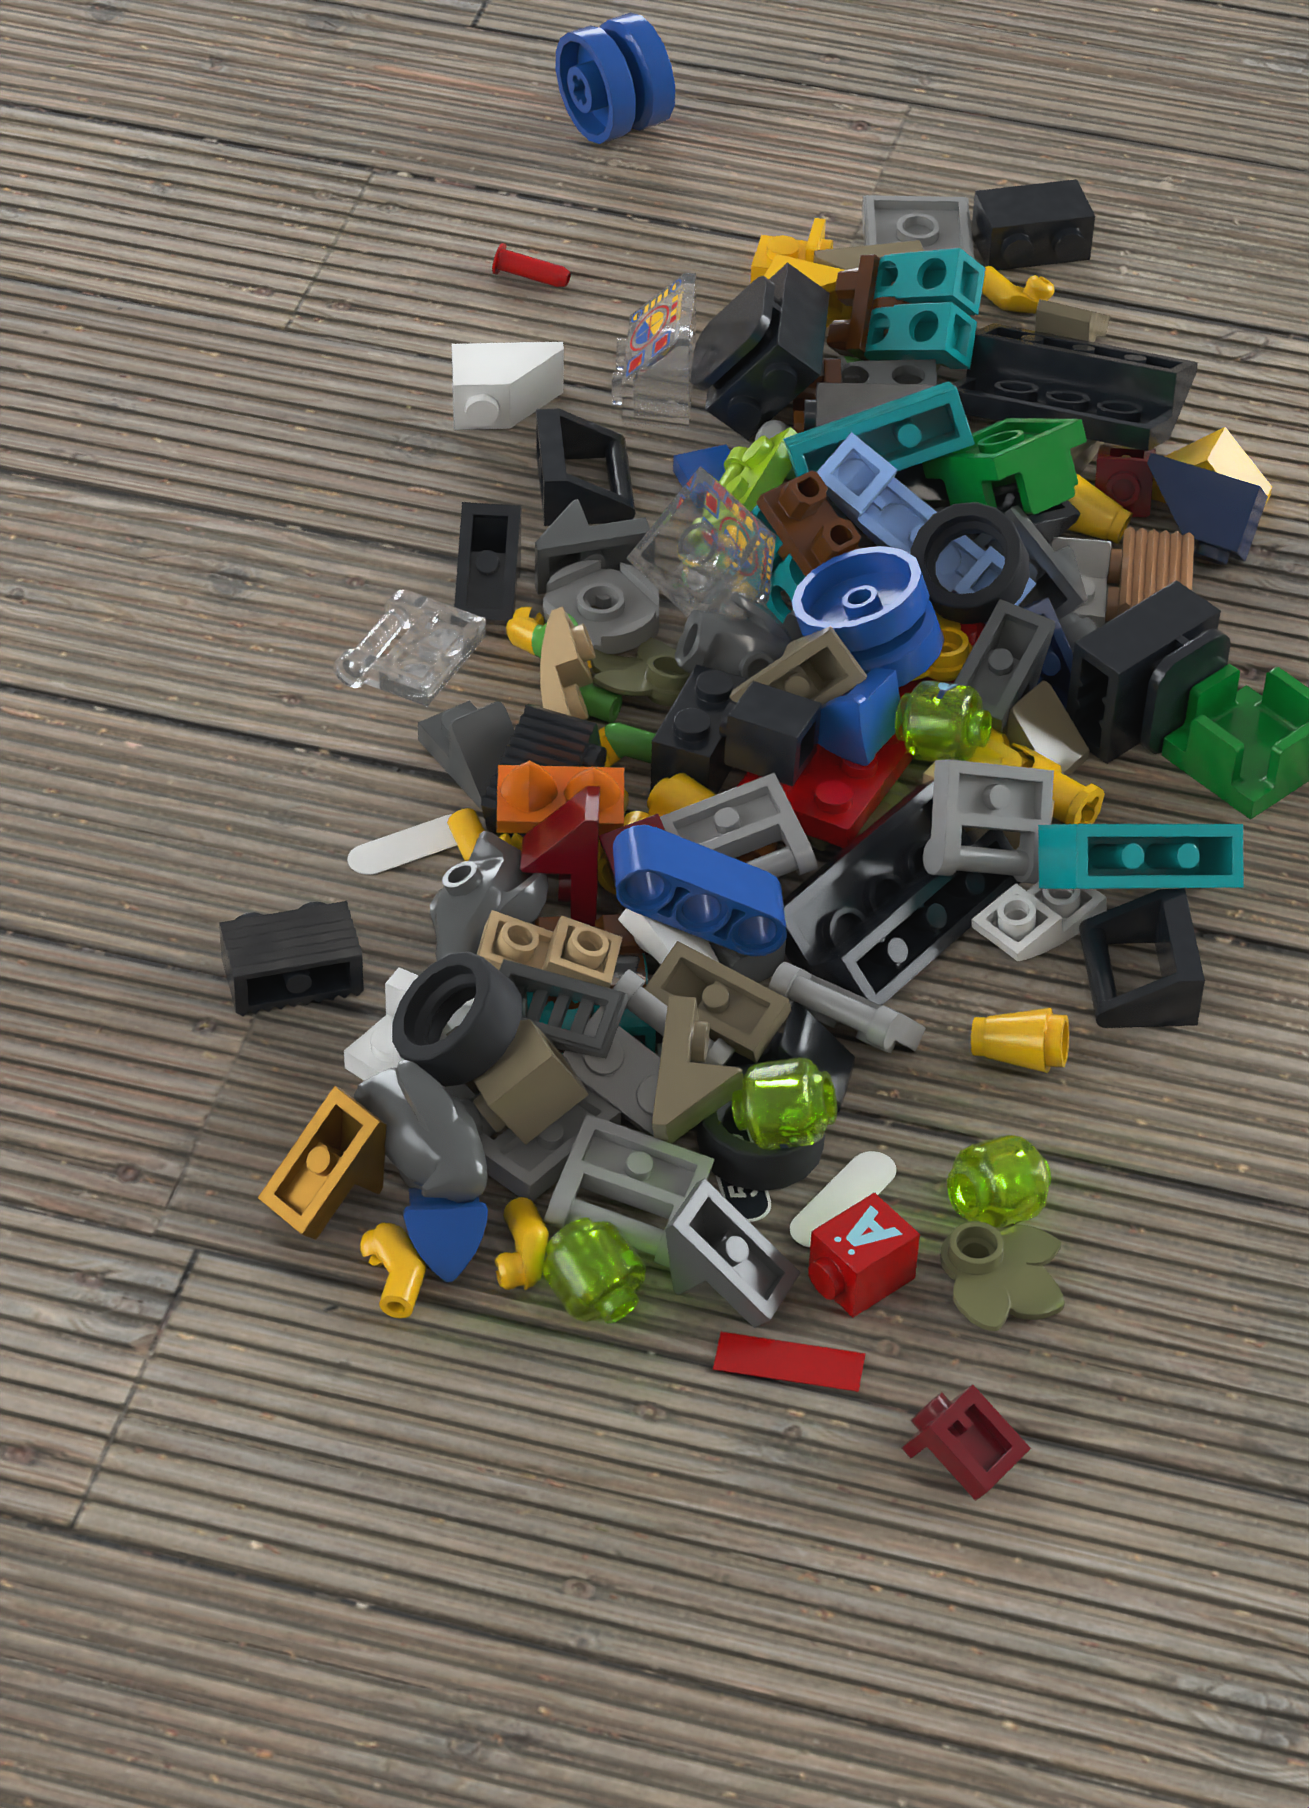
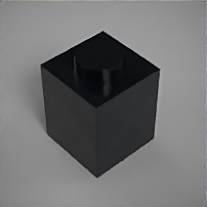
(771, 732)

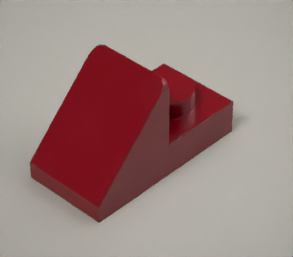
(569, 846)

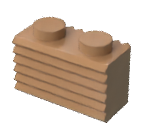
(1146, 566)

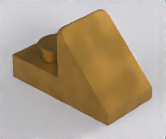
(332, 1154)

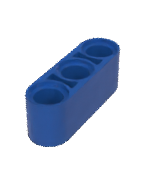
(699, 890)

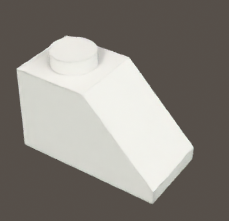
(503, 382)

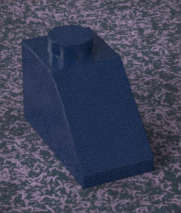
(1210, 506)

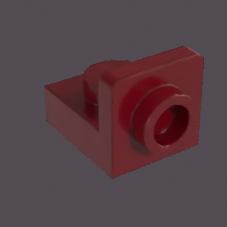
(1126, 477)
(967, 1439)

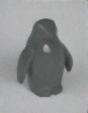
(732, 642)
(477, 887)
(428, 1132)

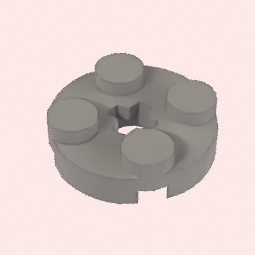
(626, 600)

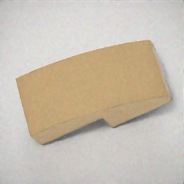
(565, 665)
(570, 950)

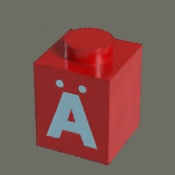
(863, 1255)

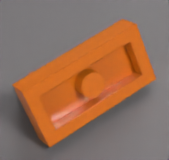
(533, 792)

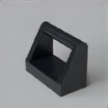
(567, 437)
(1154, 918)

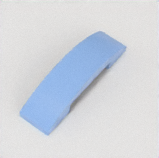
(891, 515)

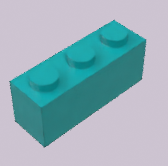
(899, 431)
(1140, 856)

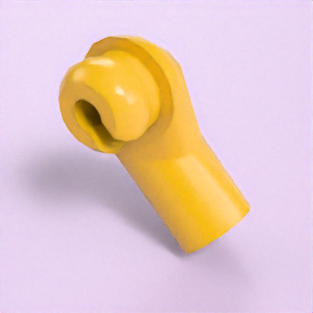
(531, 1238)
(406, 1269)

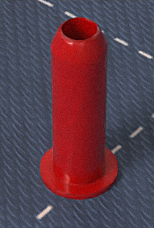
(530, 267)

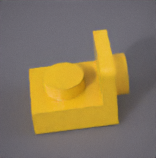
(789, 247)

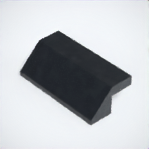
(1116, 391)
(876, 911)

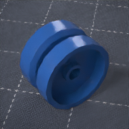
(615, 78)
(875, 607)

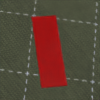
(789, 1361)

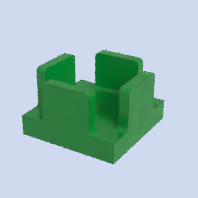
(1028, 448)
(1243, 742)

